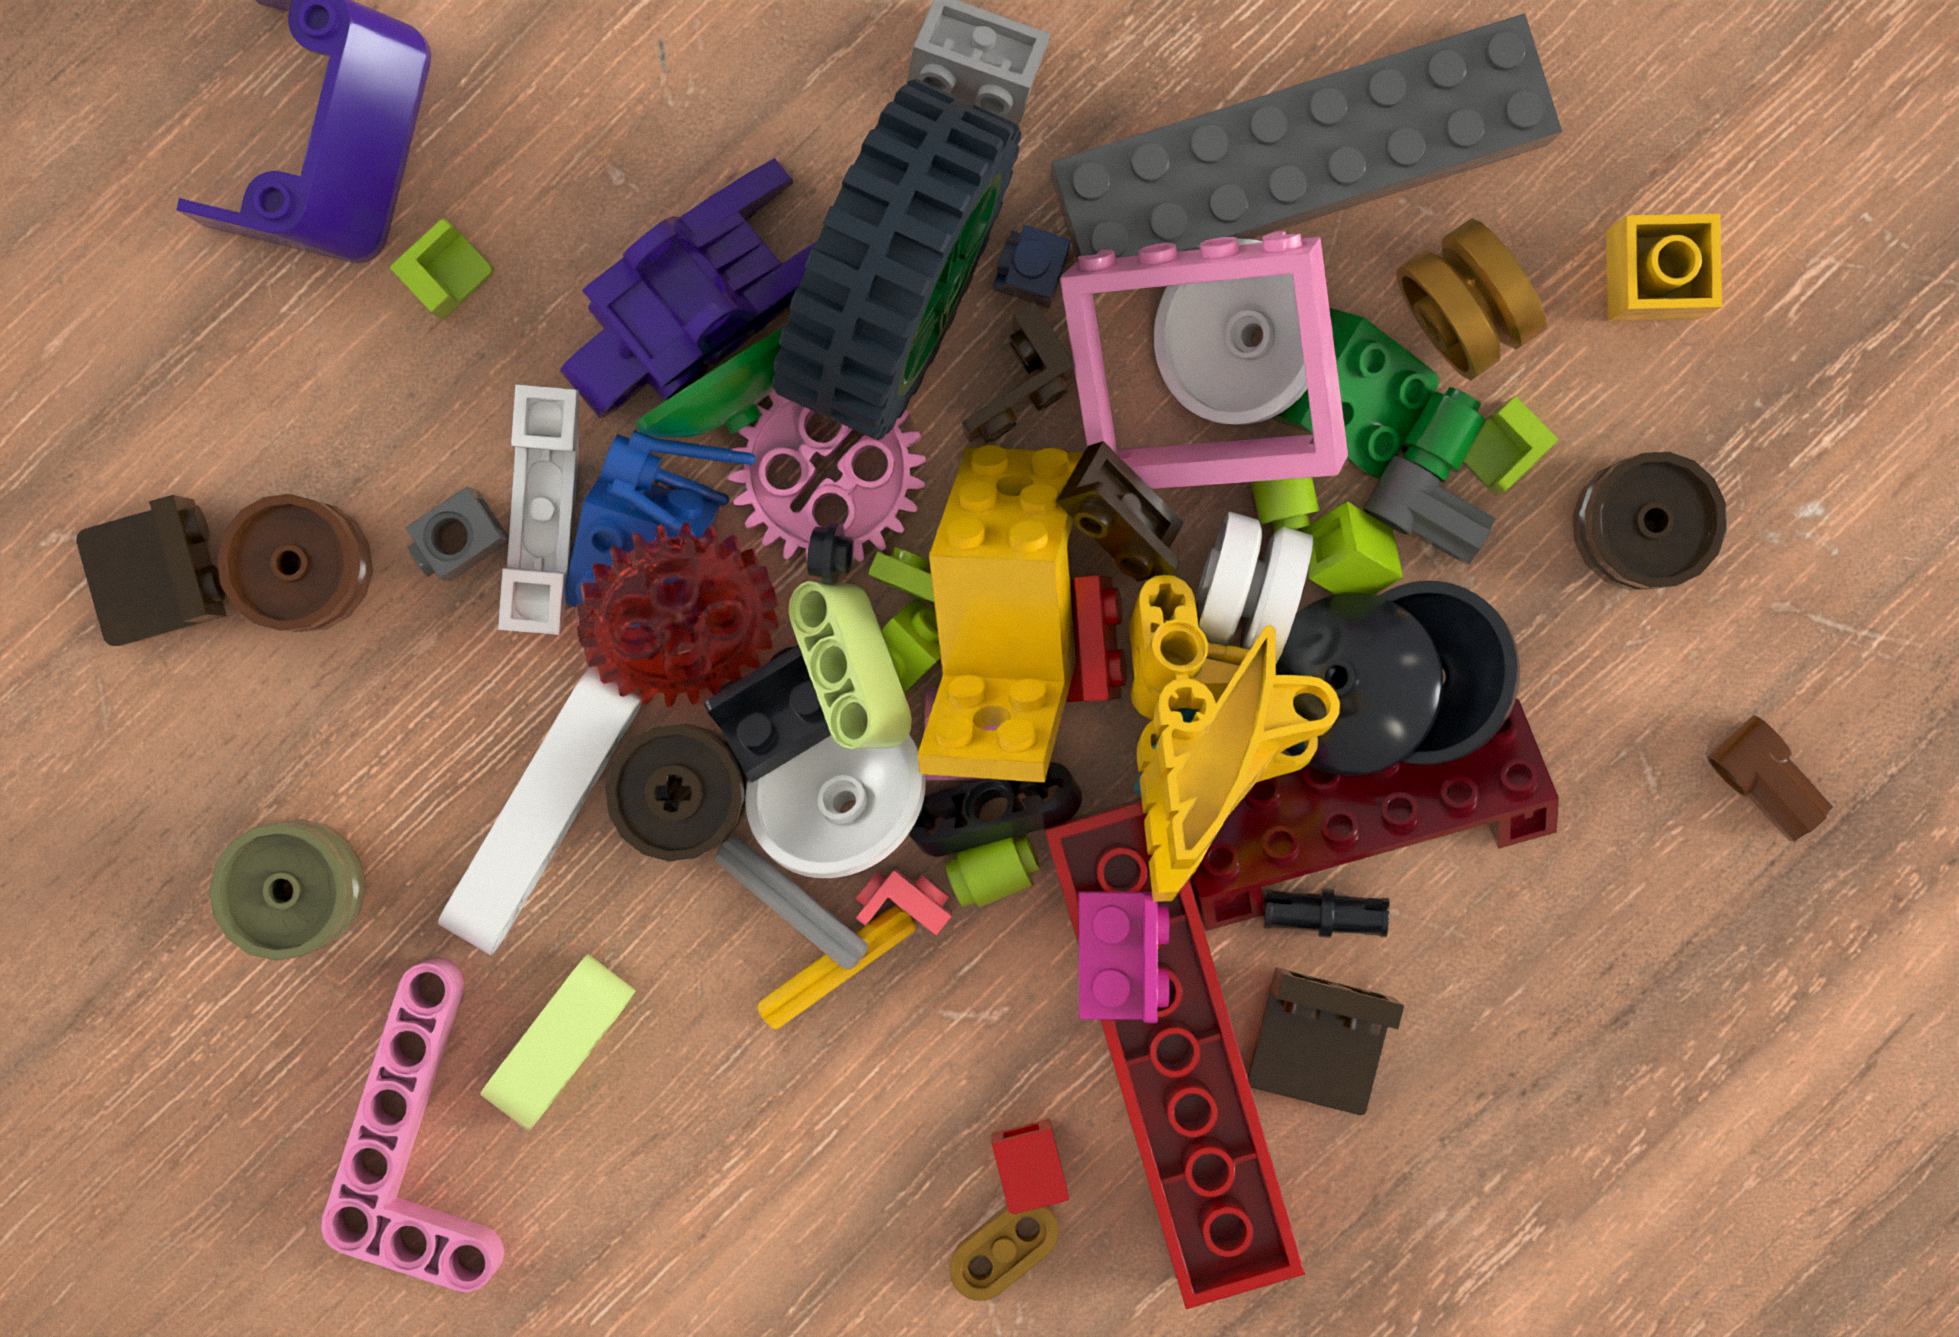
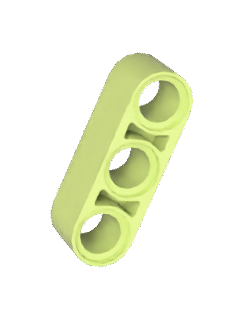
(849, 665)
(558, 1042)

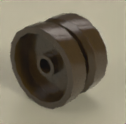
(1666, 490)
(642, 801)

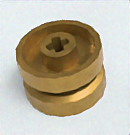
(1471, 298)

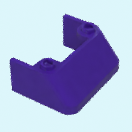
(356, 142)

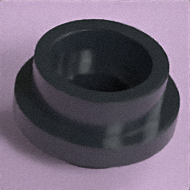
(830, 553)

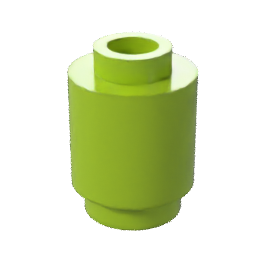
(1285, 502)
(992, 871)

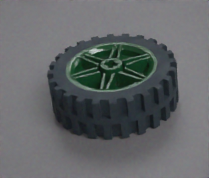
(895, 258)

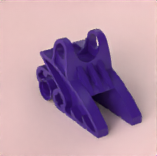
(685, 297)

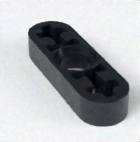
(1015, 821)

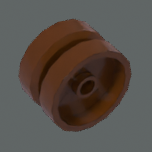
(274, 593)

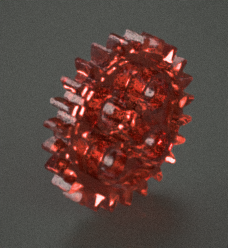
(676, 614)

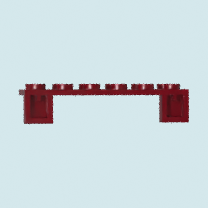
(1328, 820)

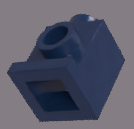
(1031, 265)

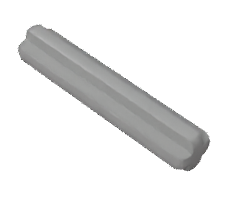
(791, 902)

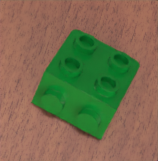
(1379, 392)

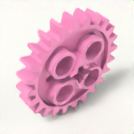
(870, 504)

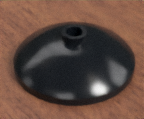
(1477, 662)
(1390, 686)

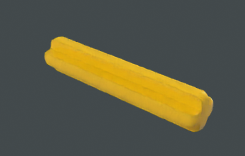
(826, 974)

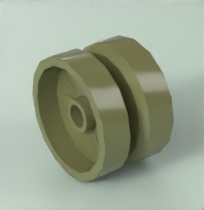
(251, 897)

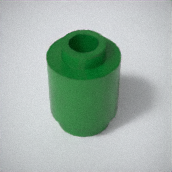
(1444, 432)

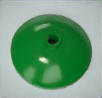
(720, 397)

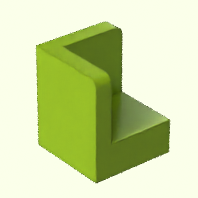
(442, 269)
(1508, 446)
(1352, 552)

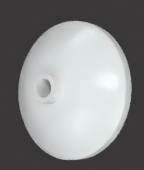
(1209, 352)
(799, 806)

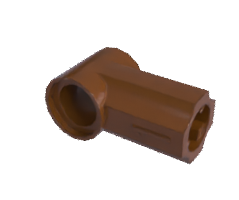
(1759, 766)

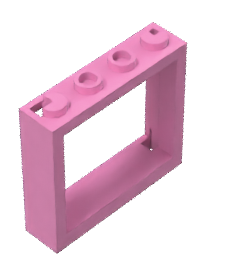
(1216, 260)

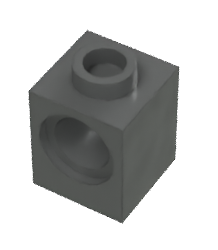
(483, 531)

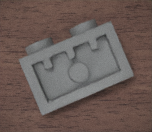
(979, 57)

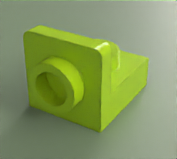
(903, 572)

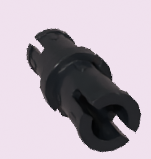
(1326, 913)

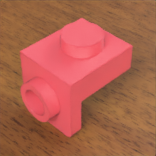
(918, 898)

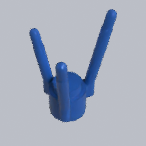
(633, 466)

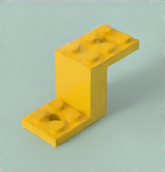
(1001, 616)

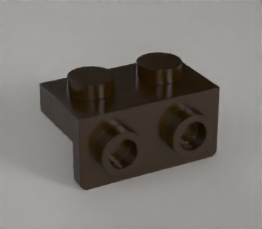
(1121, 514)

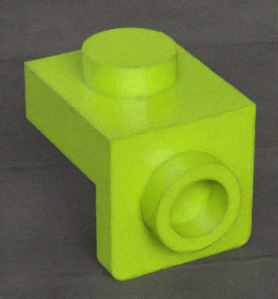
(912, 642)

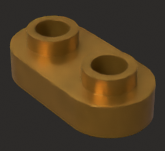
(1006, 1249)

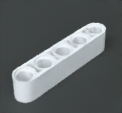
(539, 812)

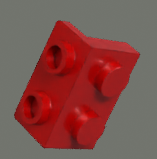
(1099, 663)

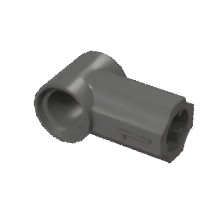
(1415, 504)

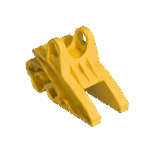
(1229, 745)

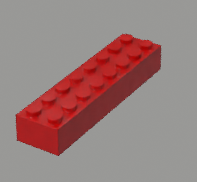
(1185, 1083)

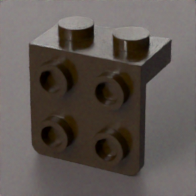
(151, 572)

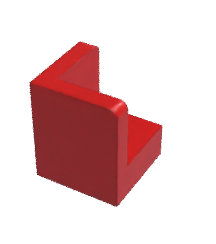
(1029, 1167)

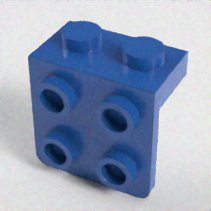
(612, 522)

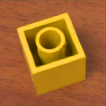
(1663, 267)

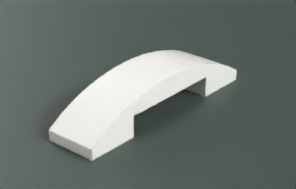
(541, 509)

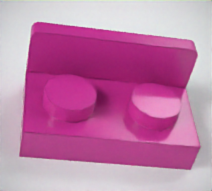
(1120, 955)

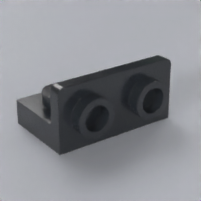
(770, 714)

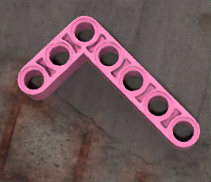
(395, 1140)

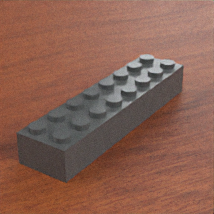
(1313, 146)

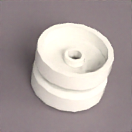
(1242, 586)

